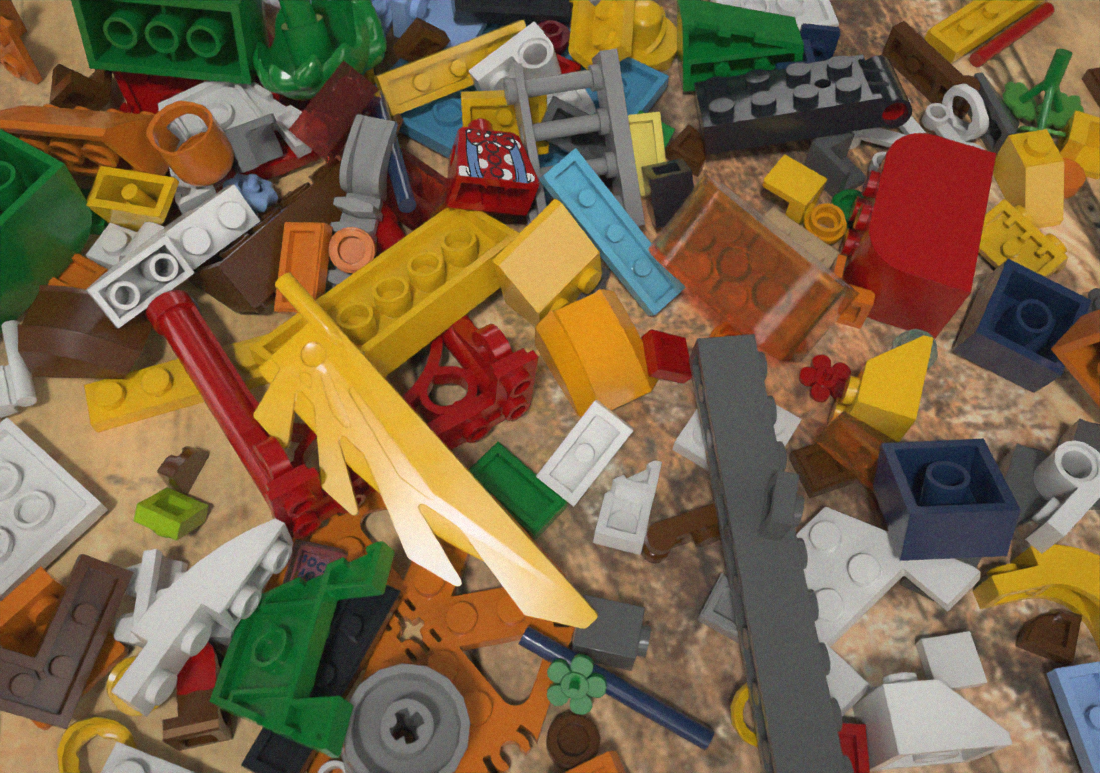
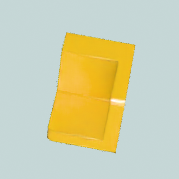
(1082, 142)
(796, 185)

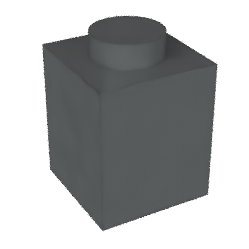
(615, 634)

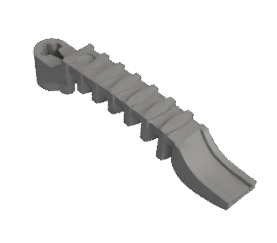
(364, 180)

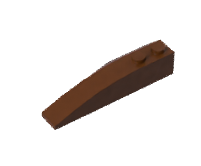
(248, 267)

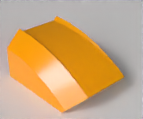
(594, 352)

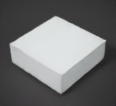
(952, 660)

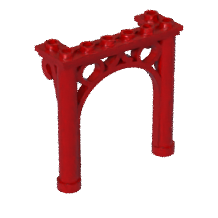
(293, 488)

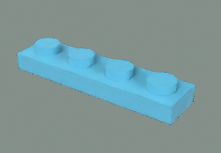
(612, 232)

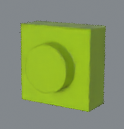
(171, 513)

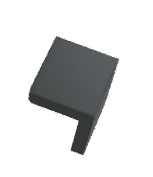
(254, 143)
(830, 159)

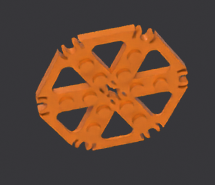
(462, 625)

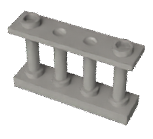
(609, 121)

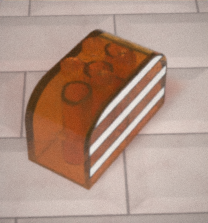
(751, 271)

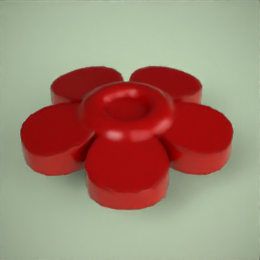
(824, 378)

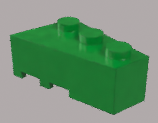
(731, 41)

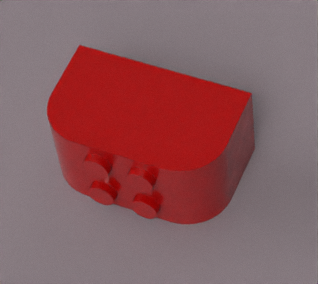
(919, 230)

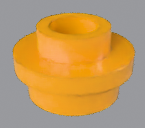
(827, 215)

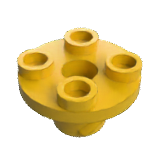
(653, 36)

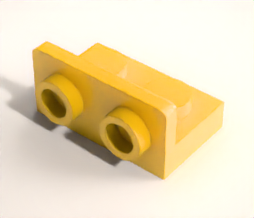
(600, 28)
(1011, 235)

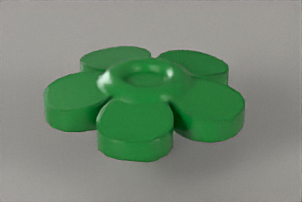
(575, 683)

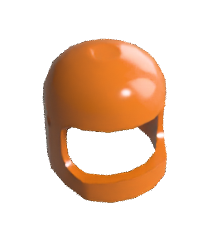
(201, 158)

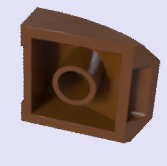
(75, 339)

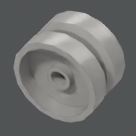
(410, 701)

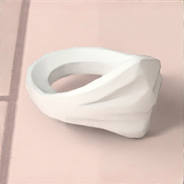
(980, 119)

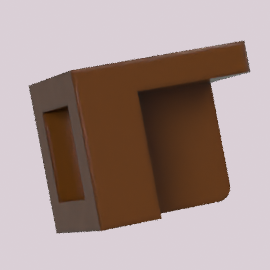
(74, 89)

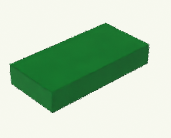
(518, 490)

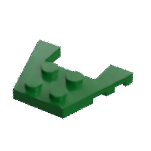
(279, 650)

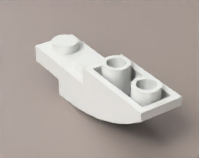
(172, 255)
(179, 623)

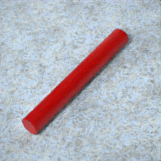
(1011, 34)

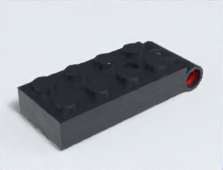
(800, 102)

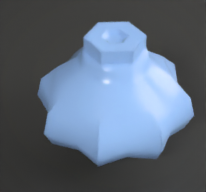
(255, 190)

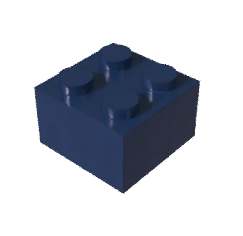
(1018, 323)
(944, 500)

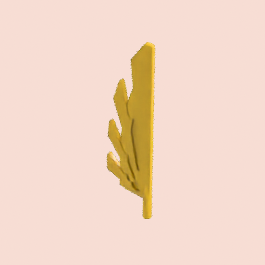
(384, 441)

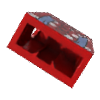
(490, 171)

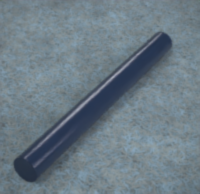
(396, 167)
(625, 692)

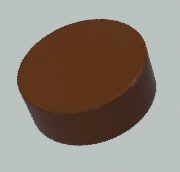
(572, 740)

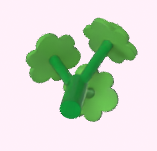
(1056, 106)

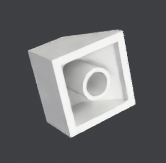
(924, 725)

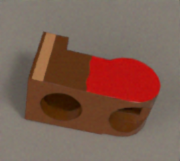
(198, 719)

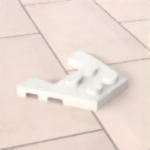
(231, 106)
(851, 570)

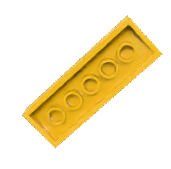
(410, 289)

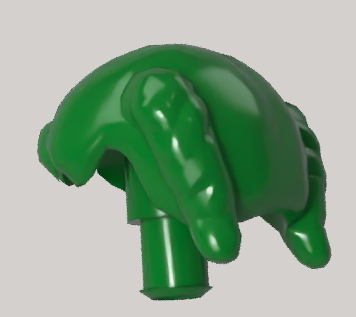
(314, 41)

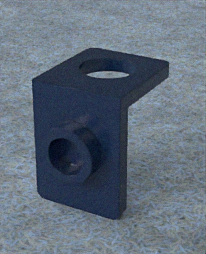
(822, 39)

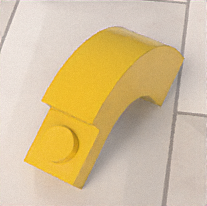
(1058, 575)

